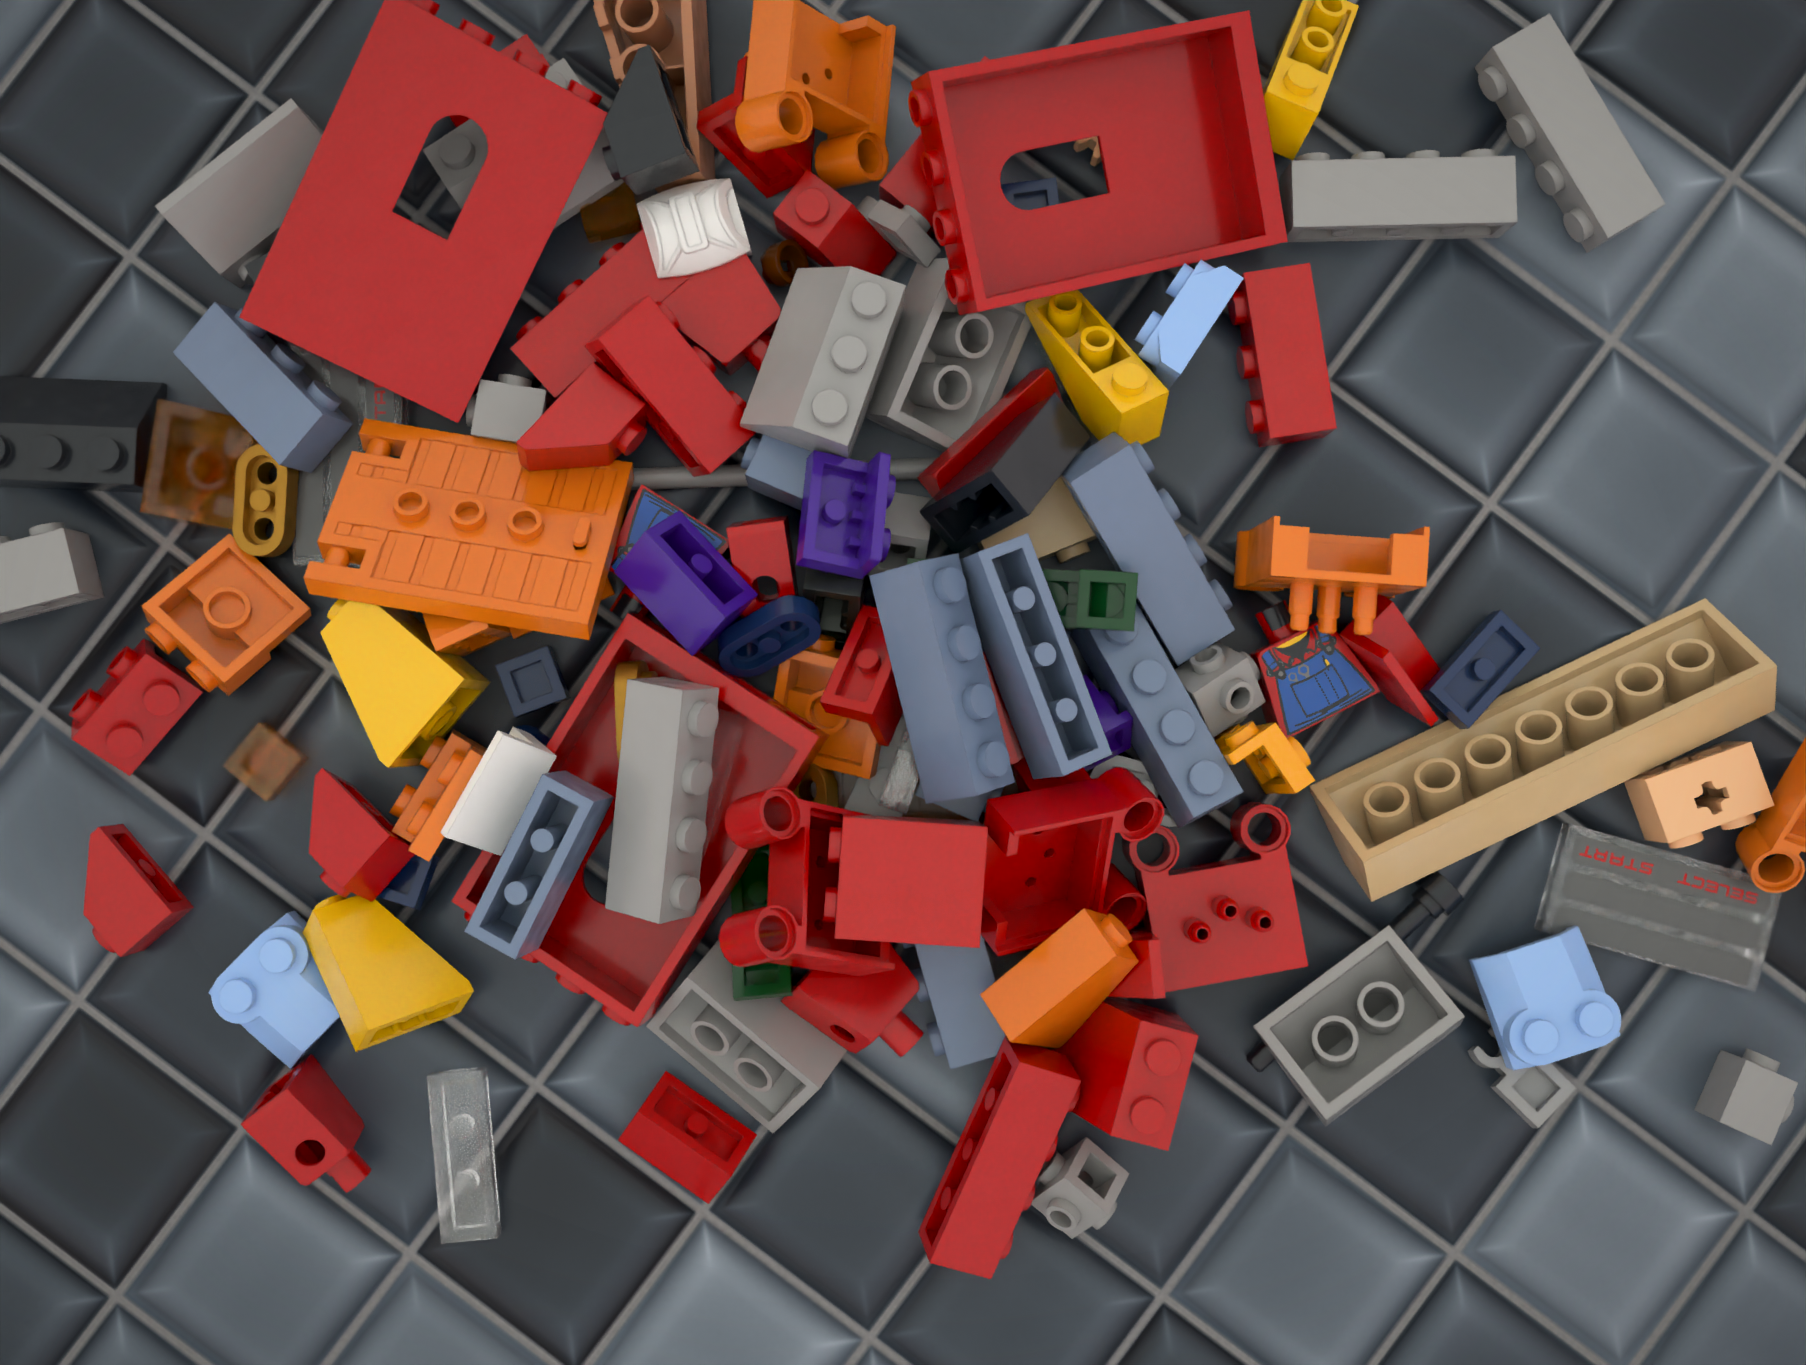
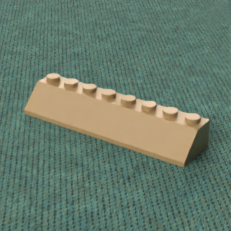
(1545, 747)

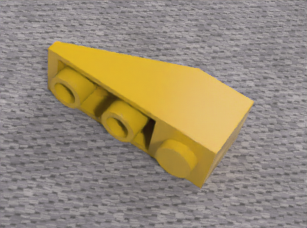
(1305, 70)
(1098, 369)

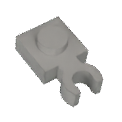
(901, 228)
(1529, 1091)

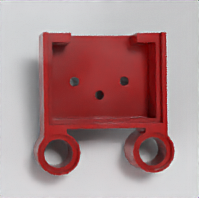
(1054, 857)
(1237, 904)
(792, 923)

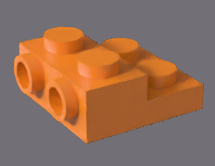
(224, 616)
(800, 686)
(426, 809)

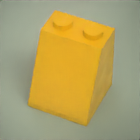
(398, 679)

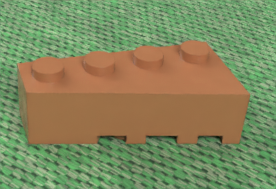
(680, 39)

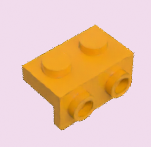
(1271, 757)

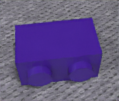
(685, 582)

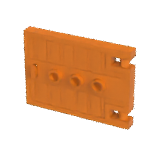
(470, 531)

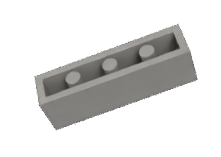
(1567, 134)
(1399, 196)
(46, 571)
(662, 798)

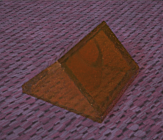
(193, 465)

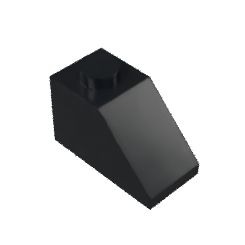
(647, 129)

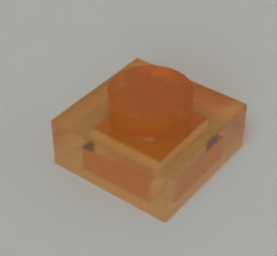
(611, 215)
(265, 761)

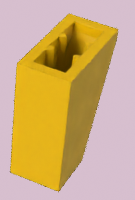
(380, 971)

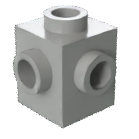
(1222, 686)
(1079, 1188)

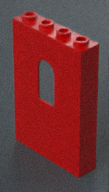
(1176, 142)
(384, 290)
(618, 956)

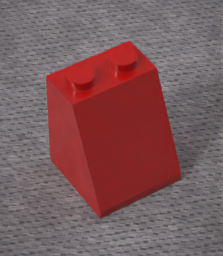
(907, 880)
(1132, 1070)

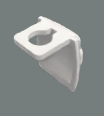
(693, 228)

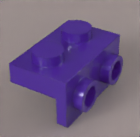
(845, 514)

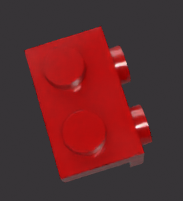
(132, 707)

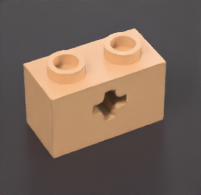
(1731, 790)

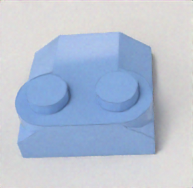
(1198, 302)
(277, 991)
(1546, 1000)

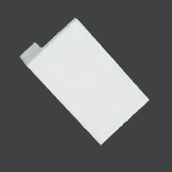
(499, 791)

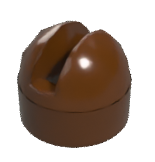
(782, 252)

